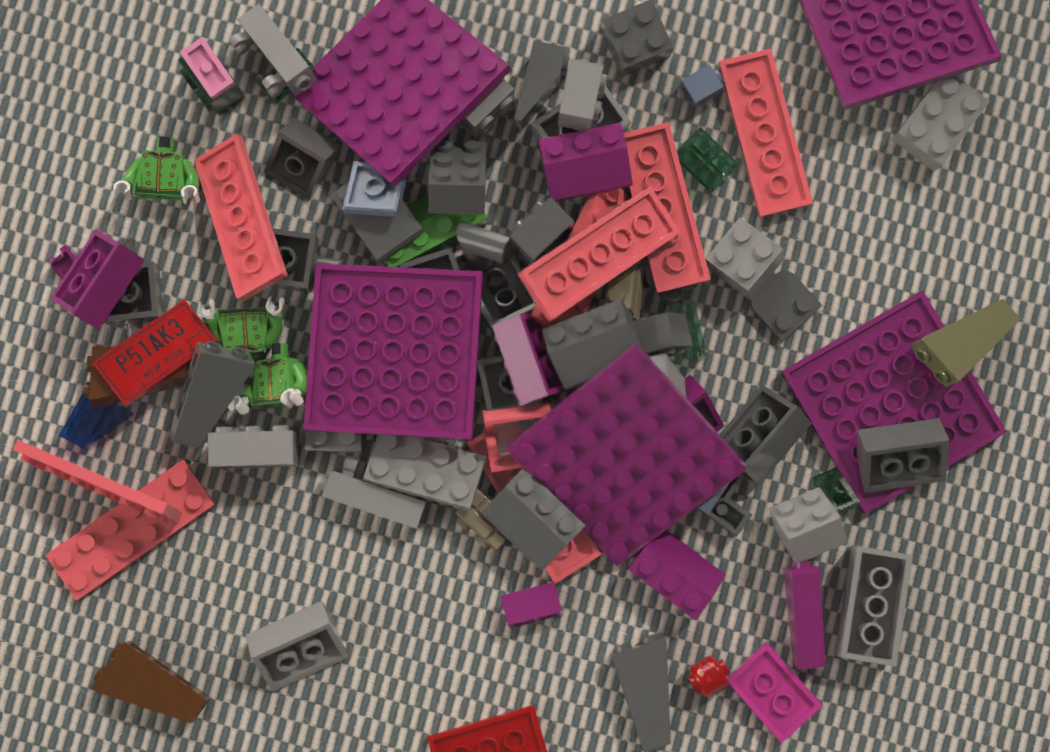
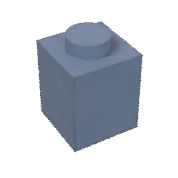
(702, 86)

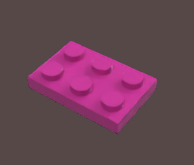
(773, 692)

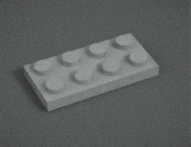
(425, 469)

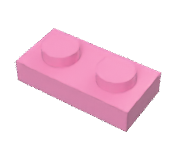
(207, 68)

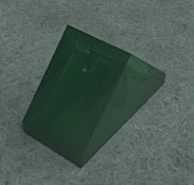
(837, 490)

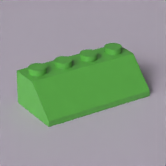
(438, 232)

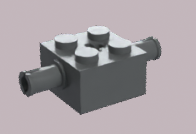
(303, 252)
(145, 304)
(490, 385)

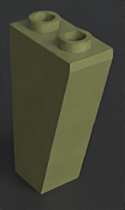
(962, 344)

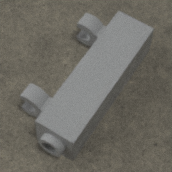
(277, 50)
(371, 498)

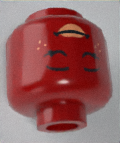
(708, 676)

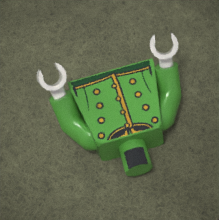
(160, 175)
(245, 327)
(274, 383)

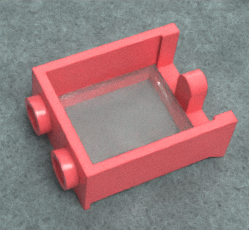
(506, 425)

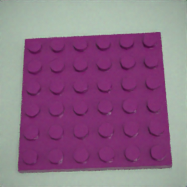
(897, 44)
(400, 84)
(393, 351)
(878, 382)
(627, 455)

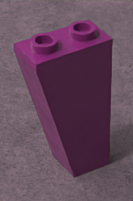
(805, 614)

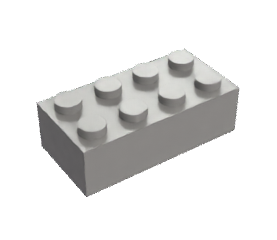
(873, 605)

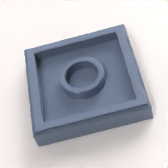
(371, 193)

